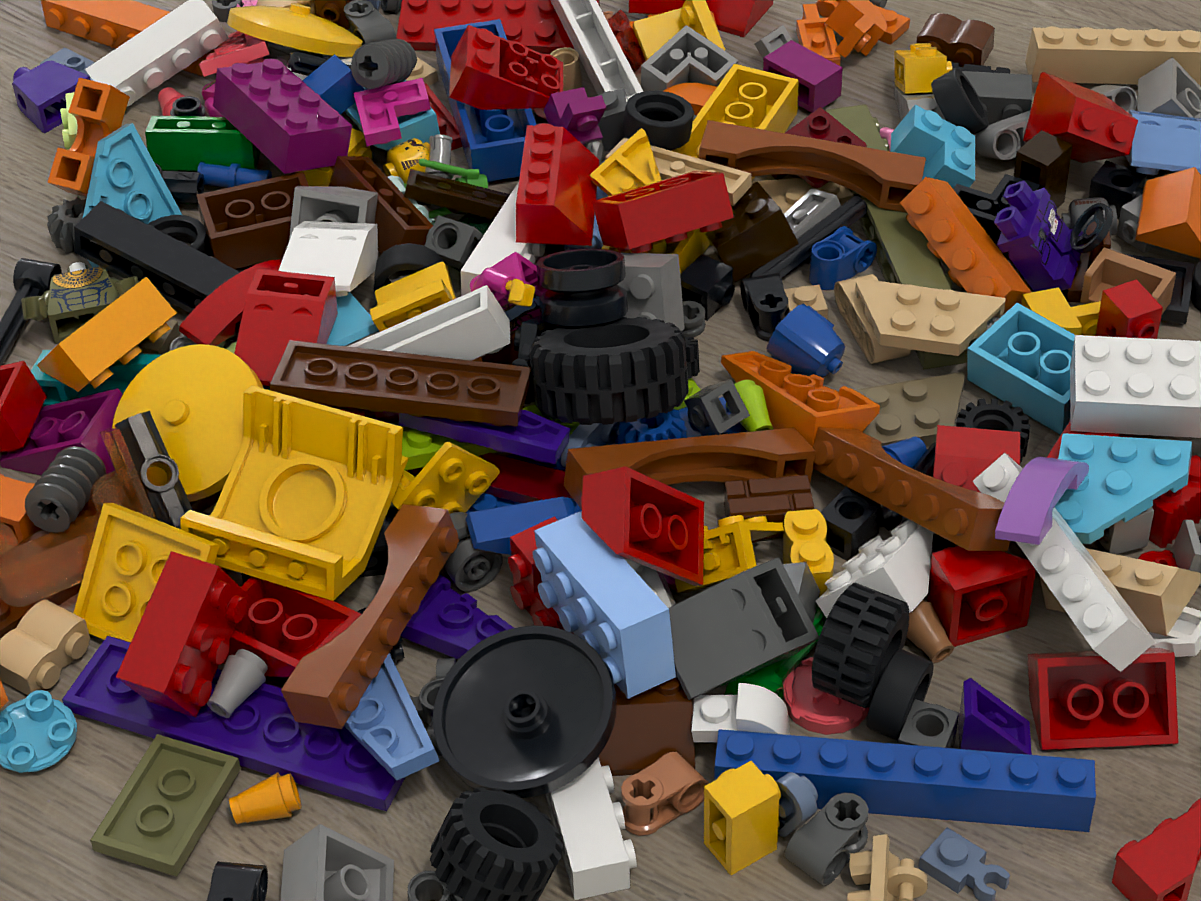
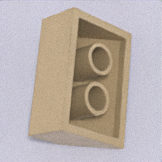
(1150, 589)

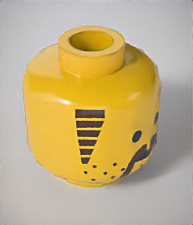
(406, 157)

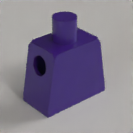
(43, 90)

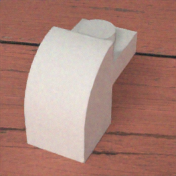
(750, 711)

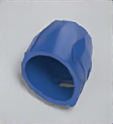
(807, 343)

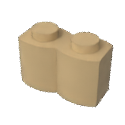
(42, 646)

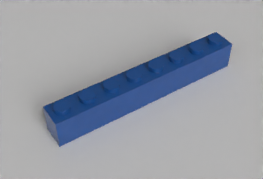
(926, 778)

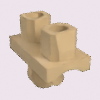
(886, 873)

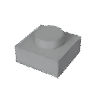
(773, 41)

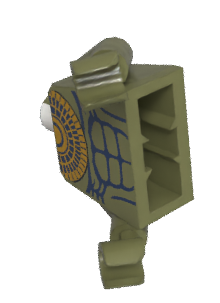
(75, 298)

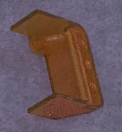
(60, 558)

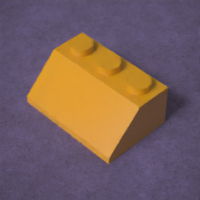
(110, 337)

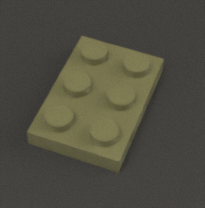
(166, 805)

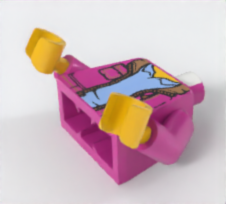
(514, 287)

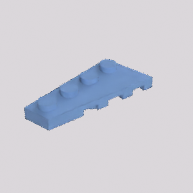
(391, 725)

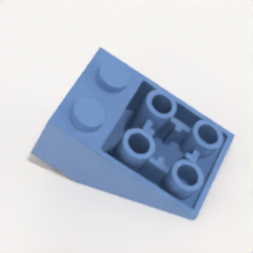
(1165, 143)

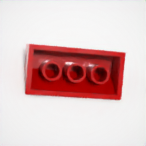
(555, 188)

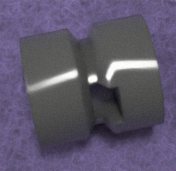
(469, 566)

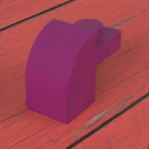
(576, 113)

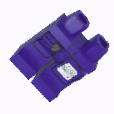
(1036, 238)

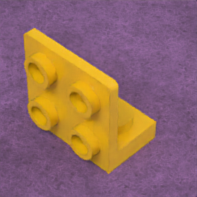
(660, 28)
(412, 296)
(447, 481)
(730, 548)

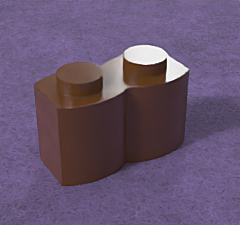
(957, 39)

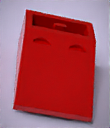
(501, 73)
(283, 309)

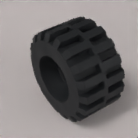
(858, 643)
(495, 847)

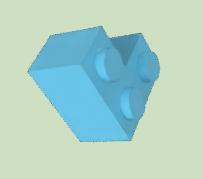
(946, 147)

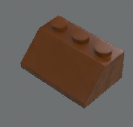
(649, 728)

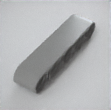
(1012, 130)

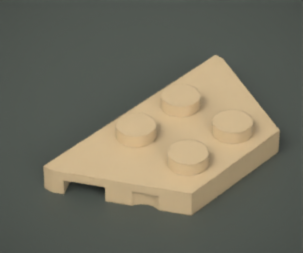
(926, 316)

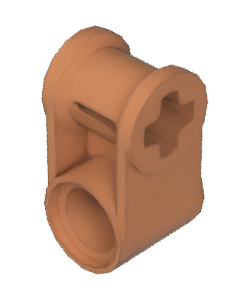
(661, 794)

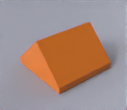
(1172, 212)

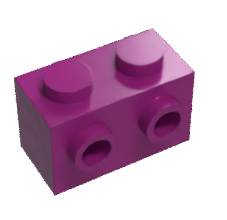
(818, 77)

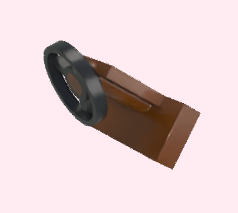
(1094, 238)

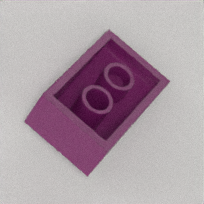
(65, 426)

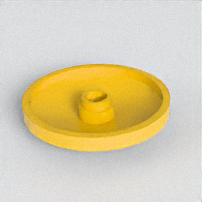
(294, 28)
(197, 410)

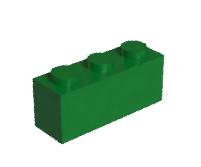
(187, 140)

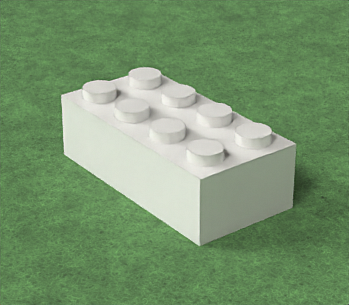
(1136, 386)

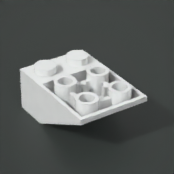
(333, 250)
(889, 566)

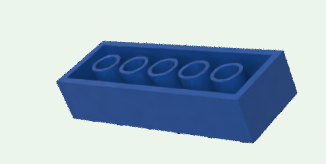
(489, 138)

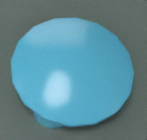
(35, 733)

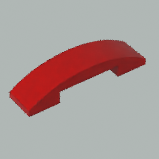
(219, 312)

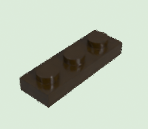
(454, 195)

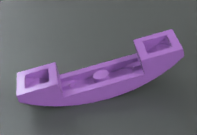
(1033, 496)

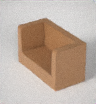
(1115, 268)

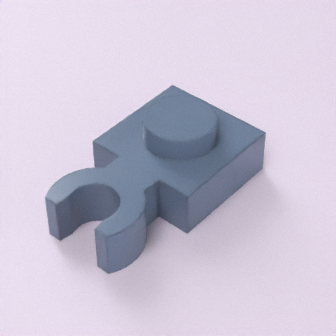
(961, 863)

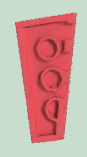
(236, 49)

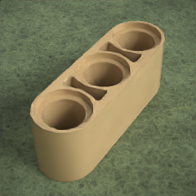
(852, 311)

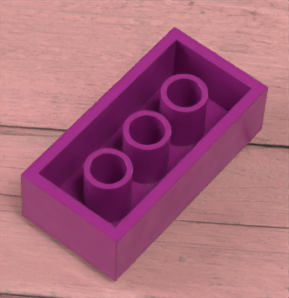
(281, 115)

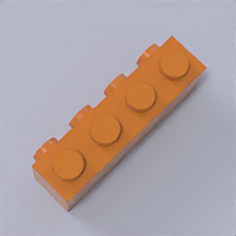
(962, 242)

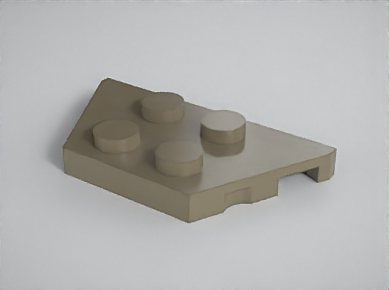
(914, 408)

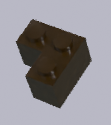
(753, 235)

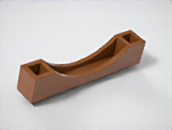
(873, 173)
(697, 458)
(941, 507)
(335, 676)

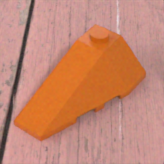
(801, 399)

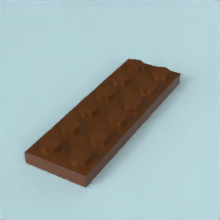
(403, 383)

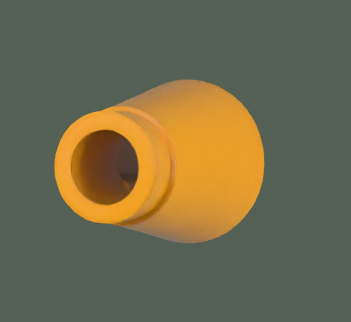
(267, 800)

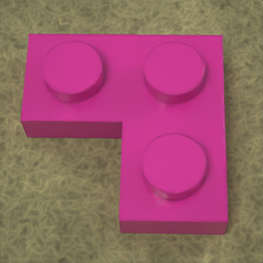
(382, 105)

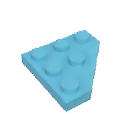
(128, 179)
(1121, 479)

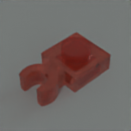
(627, 39)

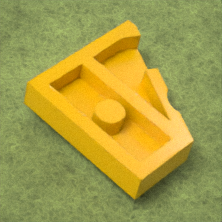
(628, 167)

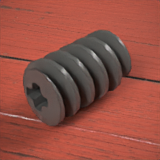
(383, 63)
(63, 489)

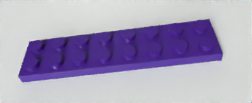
(257, 732)

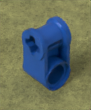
(839, 258)

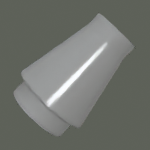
(238, 680)

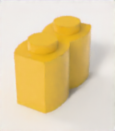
(806, 542)

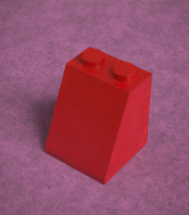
(1082, 118)

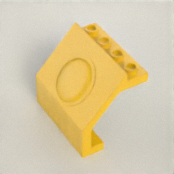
(303, 494)

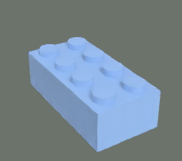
(605, 604)

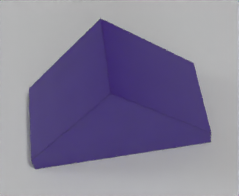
(990, 723)

